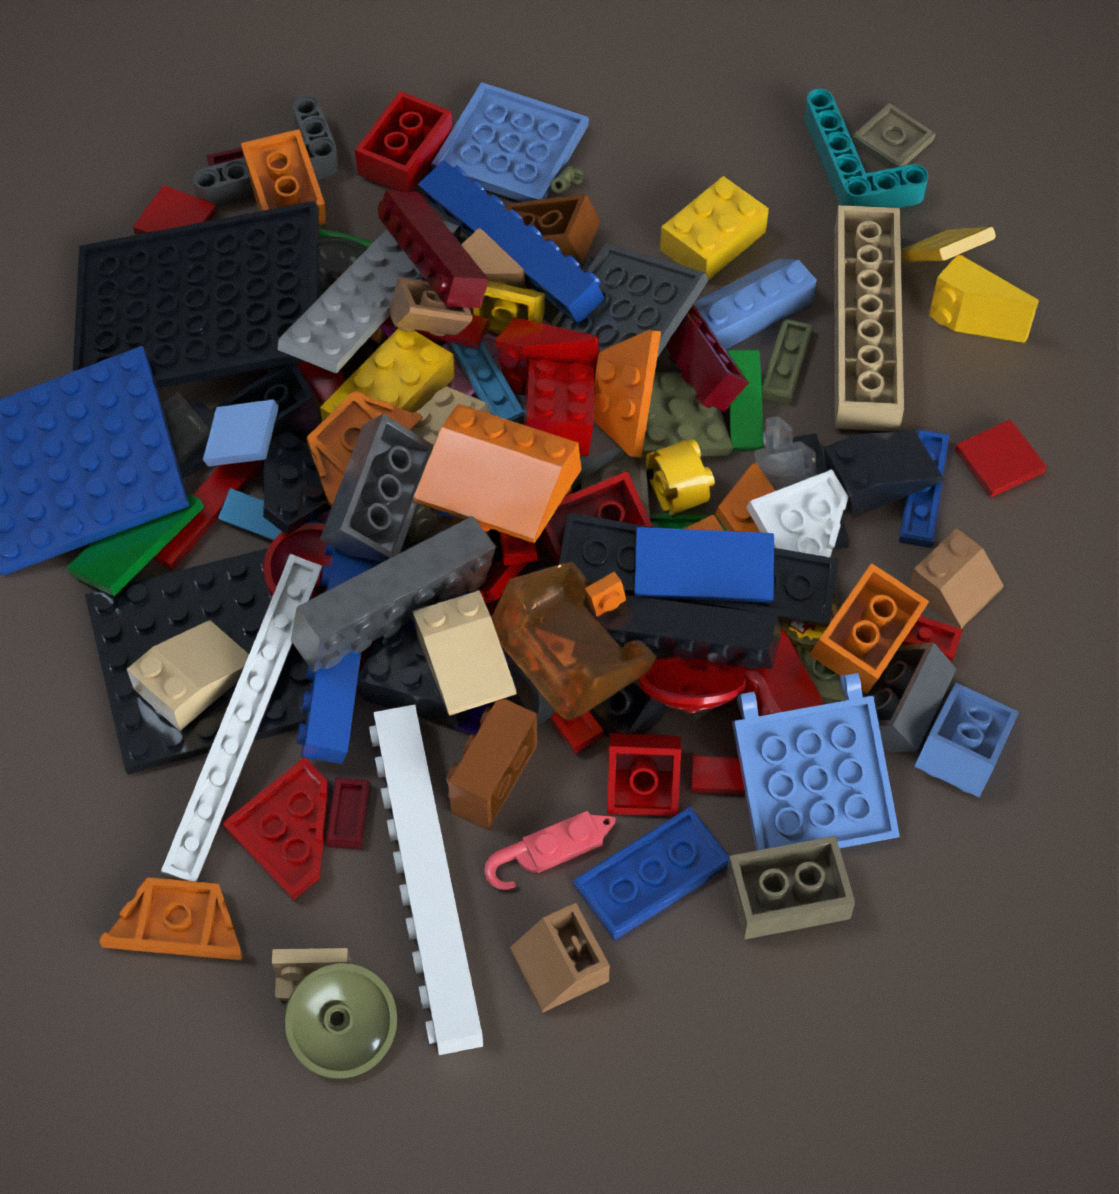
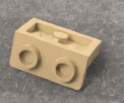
(294, 964)

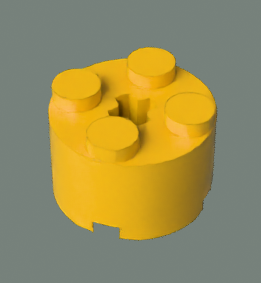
(679, 476)

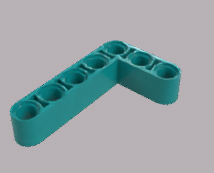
(850, 182)

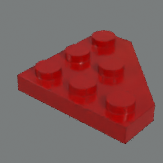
(286, 828)

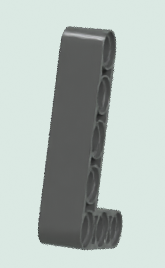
(230, 180)

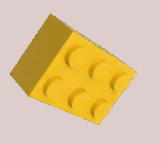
(714, 228)

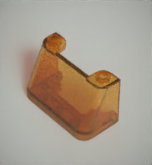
(562, 643)

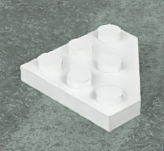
(803, 514)

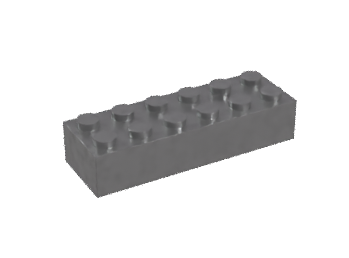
(387, 594)

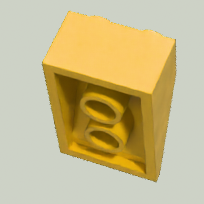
(981, 303)

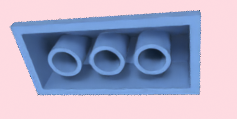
(758, 300)

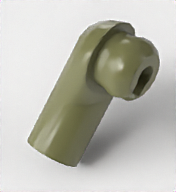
(566, 177)

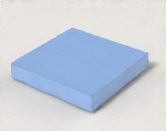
(241, 433)

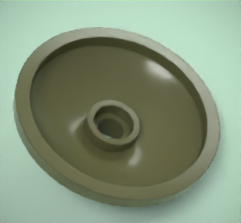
(365, 1026)

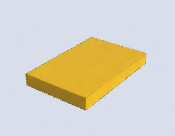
(947, 244)

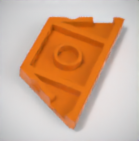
(625, 389)
(336, 436)
(733, 509)
(176, 920)

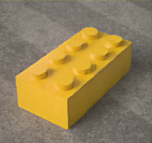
(401, 372)

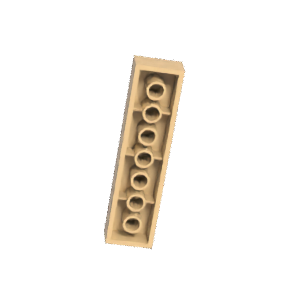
(868, 319)

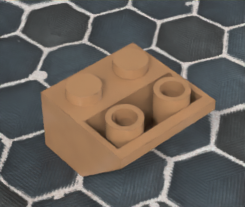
(560, 958)

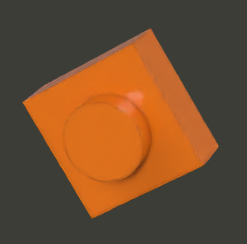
(605, 594)

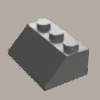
(910, 694)

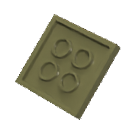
(679, 416)

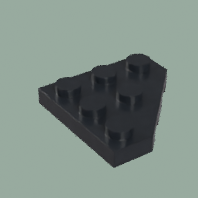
(291, 484)

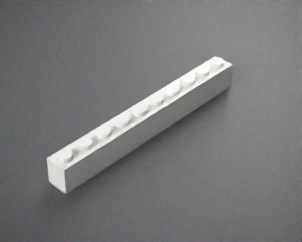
(428, 882)

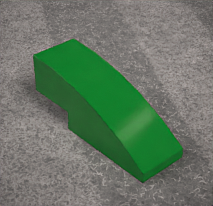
(745, 411)

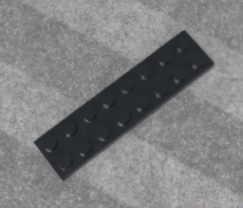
(801, 580)

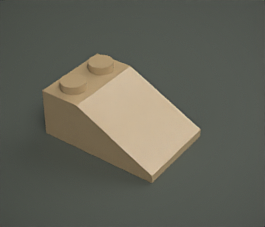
(463, 652)
(188, 672)

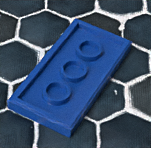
(704, 565)
(651, 873)

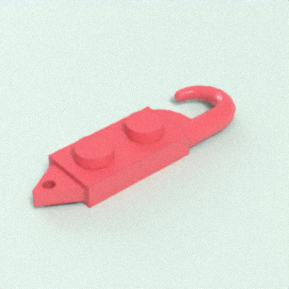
(551, 846)

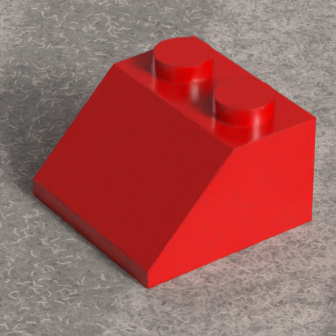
(644, 774)

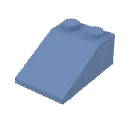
(966, 739)

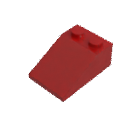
(539, 341)

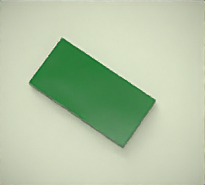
(119, 557)

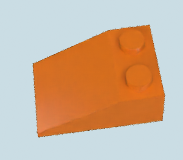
(282, 172)

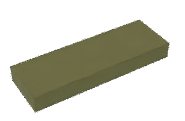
(786, 361)

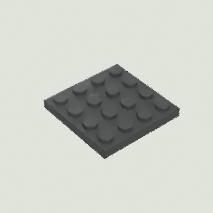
(638, 296)

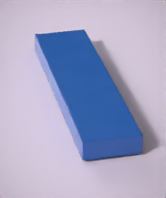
(922, 507)

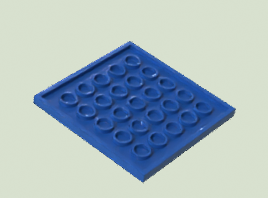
(84, 460)

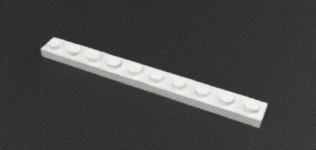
(240, 723)

